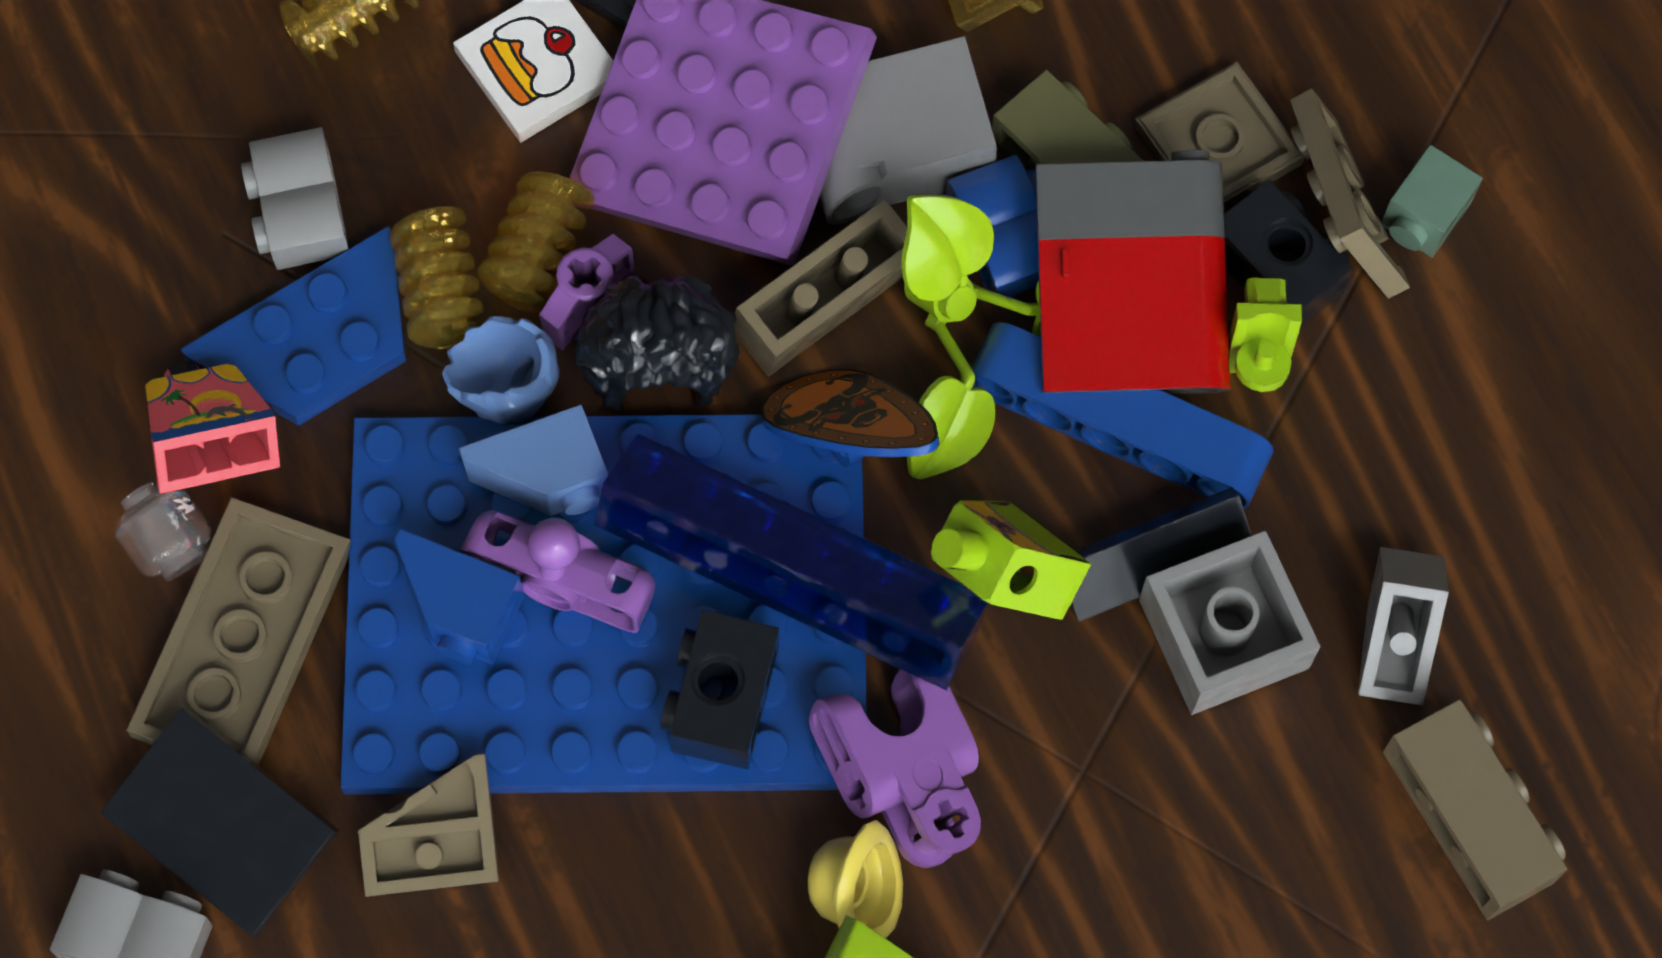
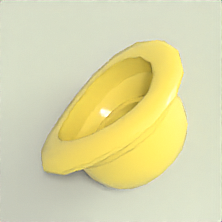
(858, 879)

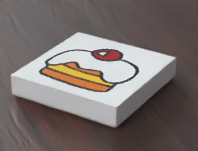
(535, 63)

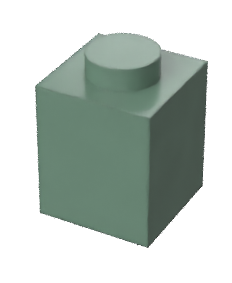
(1430, 202)

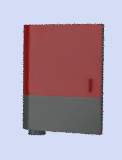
(1133, 276)

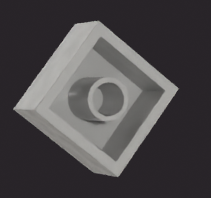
(1228, 622)

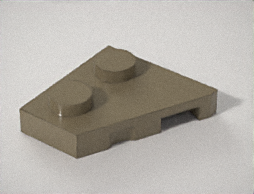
(434, 836)

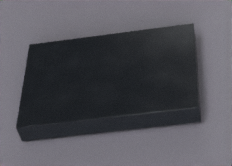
(219, 821)

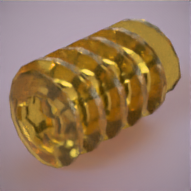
(323, 21)
(529, 238)
(434, 276)

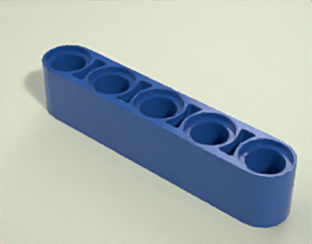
(1134, 426)

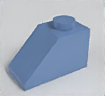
(541, 464)

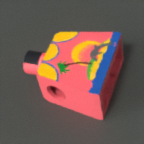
(208, 426)

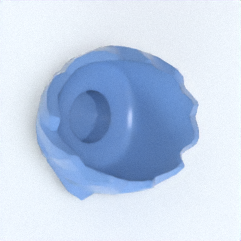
(503, 369)

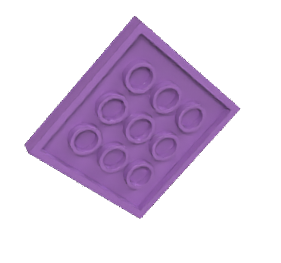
(723, 120)

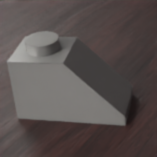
(1402, 625)

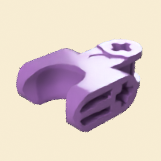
(906, 775)

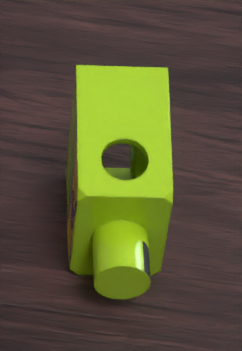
(988, 545)

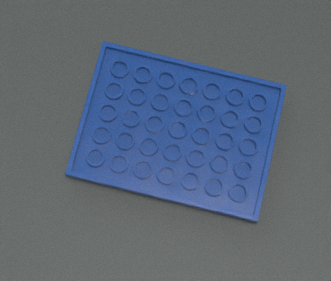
(568, 694)

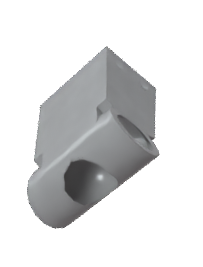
(909, 131)

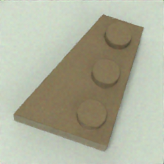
(1338, 184)

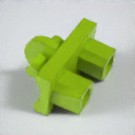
(1264, 335)

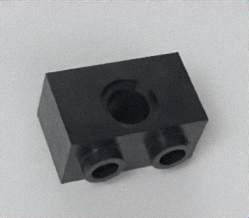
(1279, 220)
(728, 727)

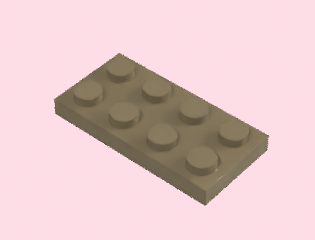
(244, 627)

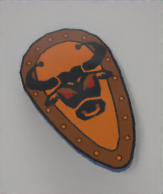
(850, 415)

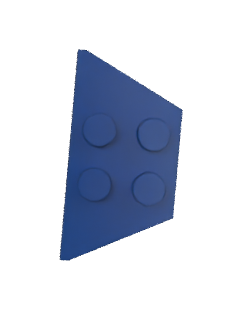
(316, 334)

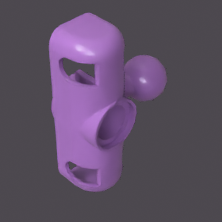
(563, 568)

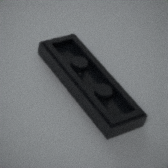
(1128, 557)

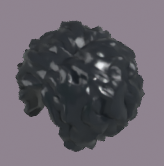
(656, 336)

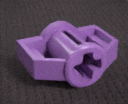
(578, 290)

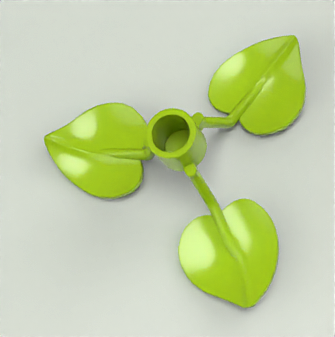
(940, 248)

